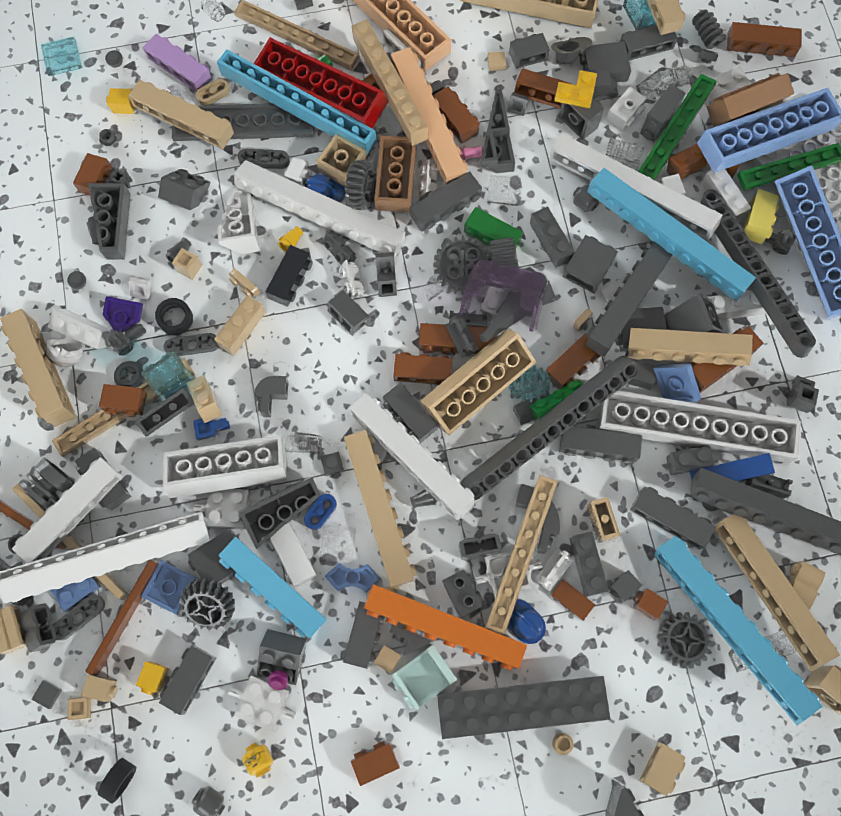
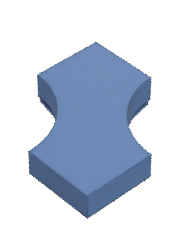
(345, 577)

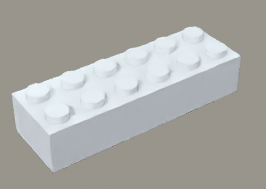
(224, 466)

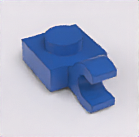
(208, 429)

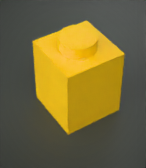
(119, 101)
(152, 677)

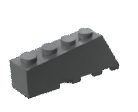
(111, 216)
(273, 512)

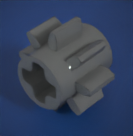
(121, 177)

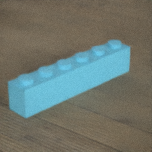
(272, 587)

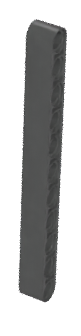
(765, 286)
(550, 426)

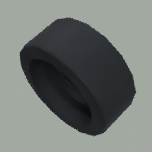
(168, 304)
(116, 780)

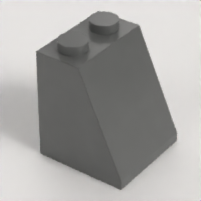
(694, 315)

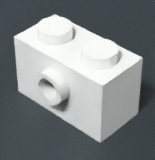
(626, 108)

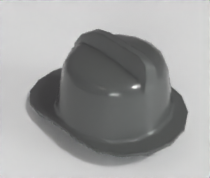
(570, 50)

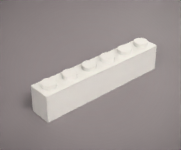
(67, 511)

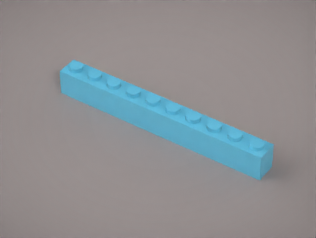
(295, 100)
(670, 234)
(738, 631)

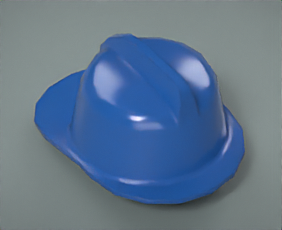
(326, 187)
(526, 623)

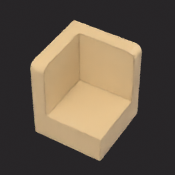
(187, 263)

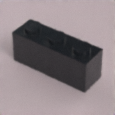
(289, 276)

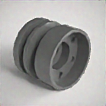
(47, 483)

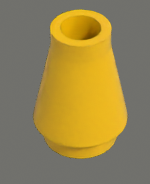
(290, 238)

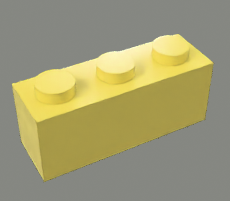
(761, 216)

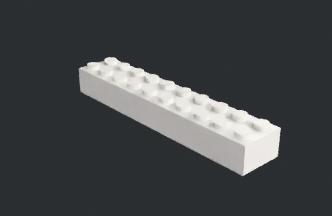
(701, 426)

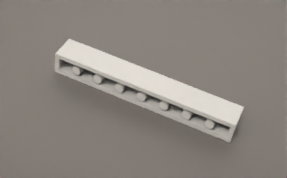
(412, 456)

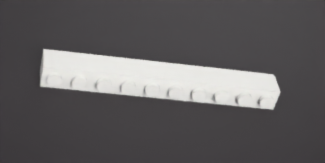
(590, 162)
(318, 208)
(103, 557)

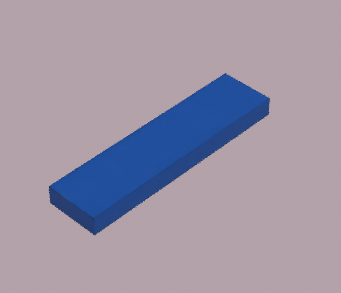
(743, 468)

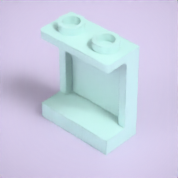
(423, 677)

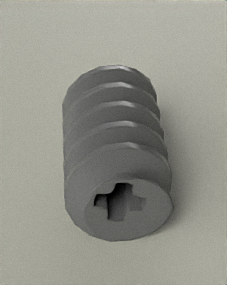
(708, 29)

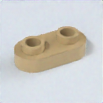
(212, 92)
(249, 288)

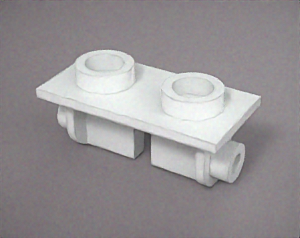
(428, 173)
(348, 273)
(554, 569)

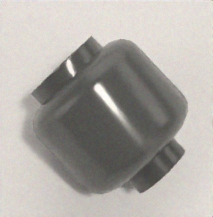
(584, 200)
(208, 802)

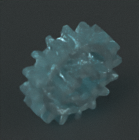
(529, 384)

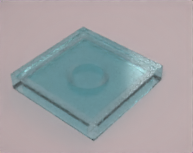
(61, 56)

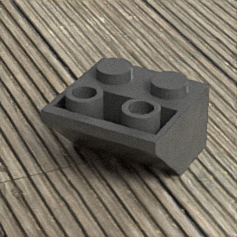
(183, 189)
(281, 653)
(621, 802)

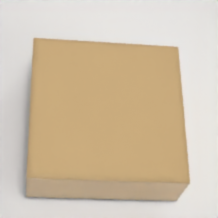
(496, 61)
(582, 319)
(387, 659)
(79, 708)

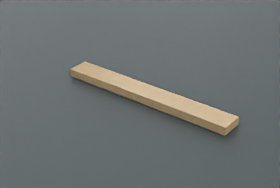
(296, 34)
(97, 424)
(521, 554)
(106, 579)

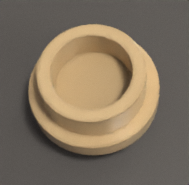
(562, 743)

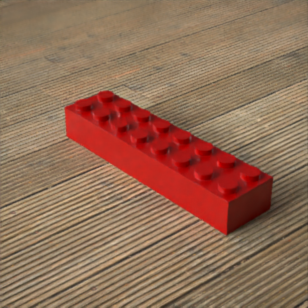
(323, 82)

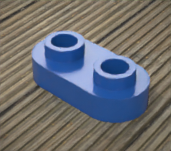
(319, 511)

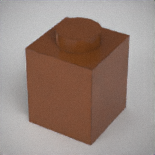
(649, 603)

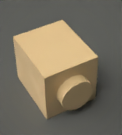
(99, 688)

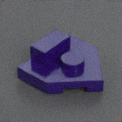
(122, 313)

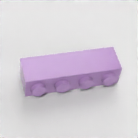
(177, 63)

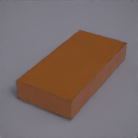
(572, 600)

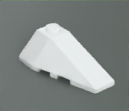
(238, 225)

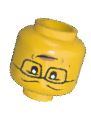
(257, 760)

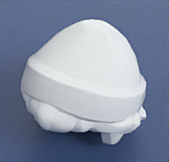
(64, 351)

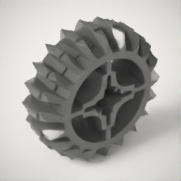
(360, 184)
(209, 598)
(684, 648)

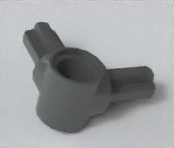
(782, 241)
(123, 341)

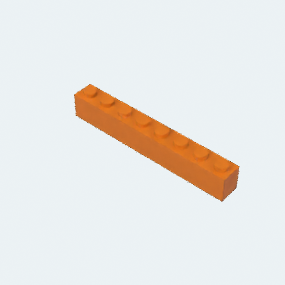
(445, 627)

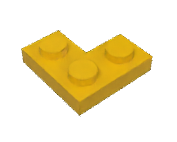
(578, 94)

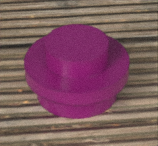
(278, 680)

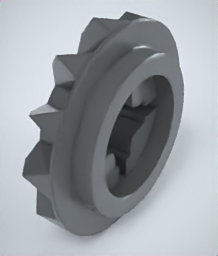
(121, 373)

